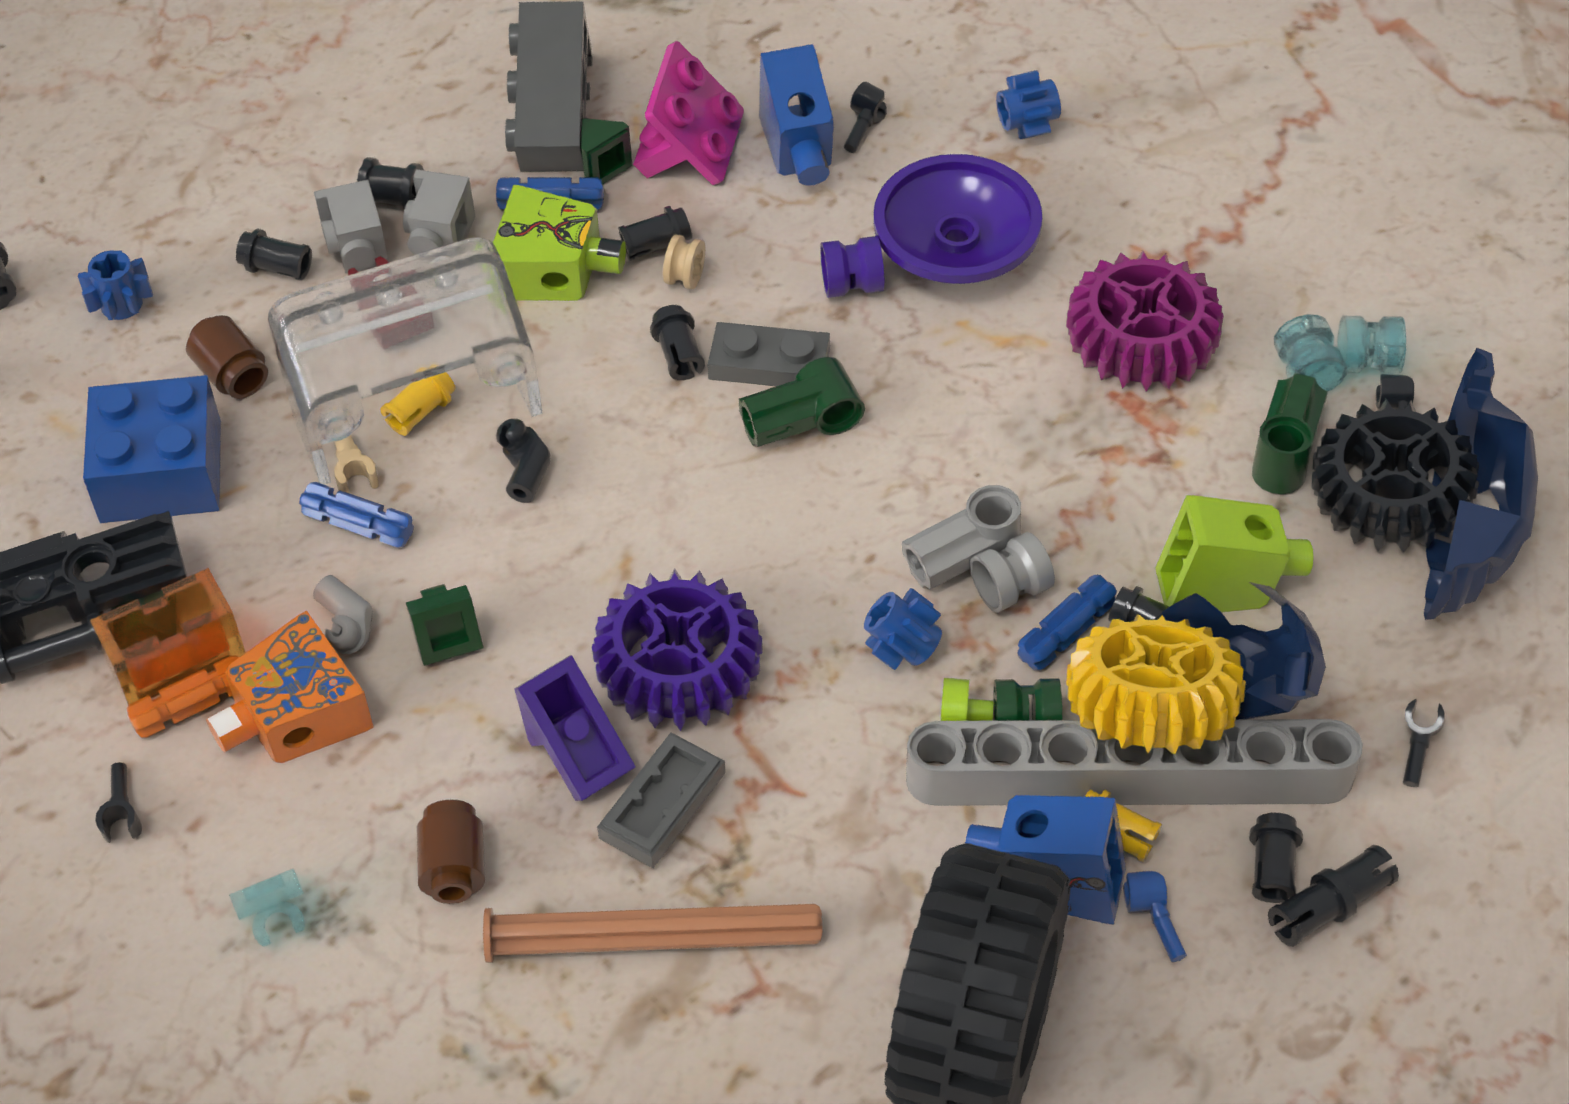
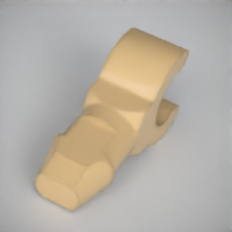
(352, 463)

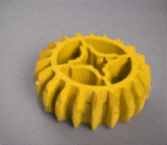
(1155, 683)

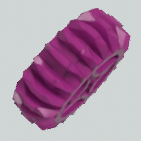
(1144, 320)

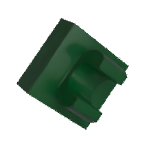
(444, 623)

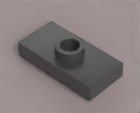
(661, 800)

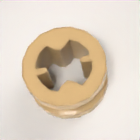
(684, 261)

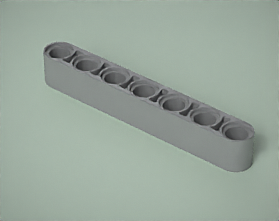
(1161, 778)

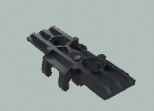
(47, 574)

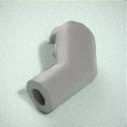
(351, 612)

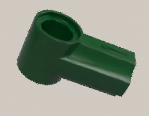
(817, 398)
(1288, 434)

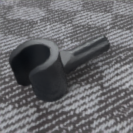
(869, 103)
(1396, 389)
(1419, 743)
(118, 805)

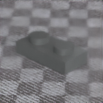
(763, 353)

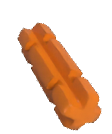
(180, 699)

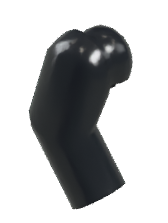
(527, 455)

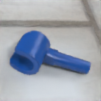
(1149, 892)

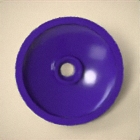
(957, 218)

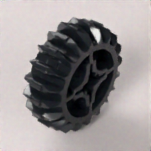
(1394, 495)

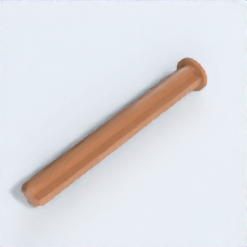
(650, 929)

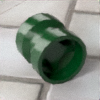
(1012, 700)

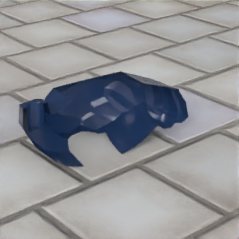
(1483, 537)
(1277, 663)

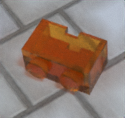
(168, 637)

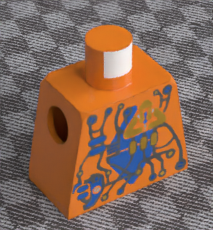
(291, 695)

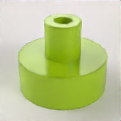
(957, 705)

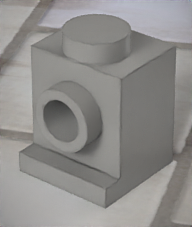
(439, 212)
(351, 224)

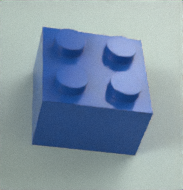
(152, 449)

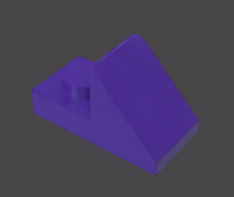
(573, 728)

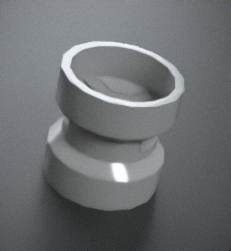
(1013, 571)

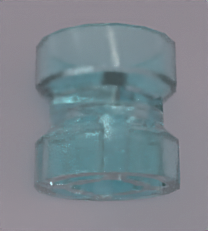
(1372, 343)
(1308, 350)

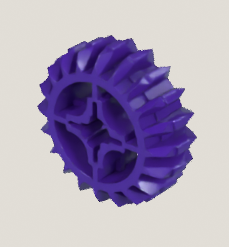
(672, 668)

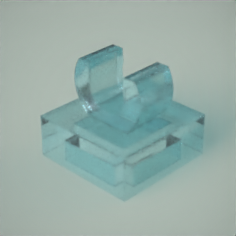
(269, 898)

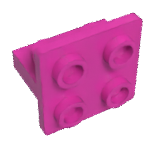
(688, 119)

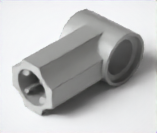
(947, 547)

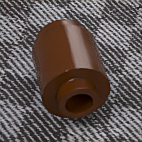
(227, 356)
(450, 851)

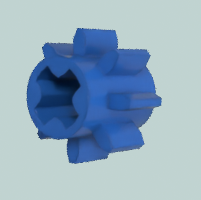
(1028, 104)
(115, 285)
(902, 628)

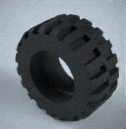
(977, 980)

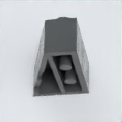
(548, 85)

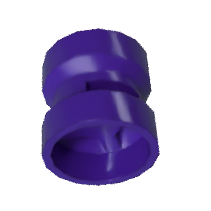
(852, 266)

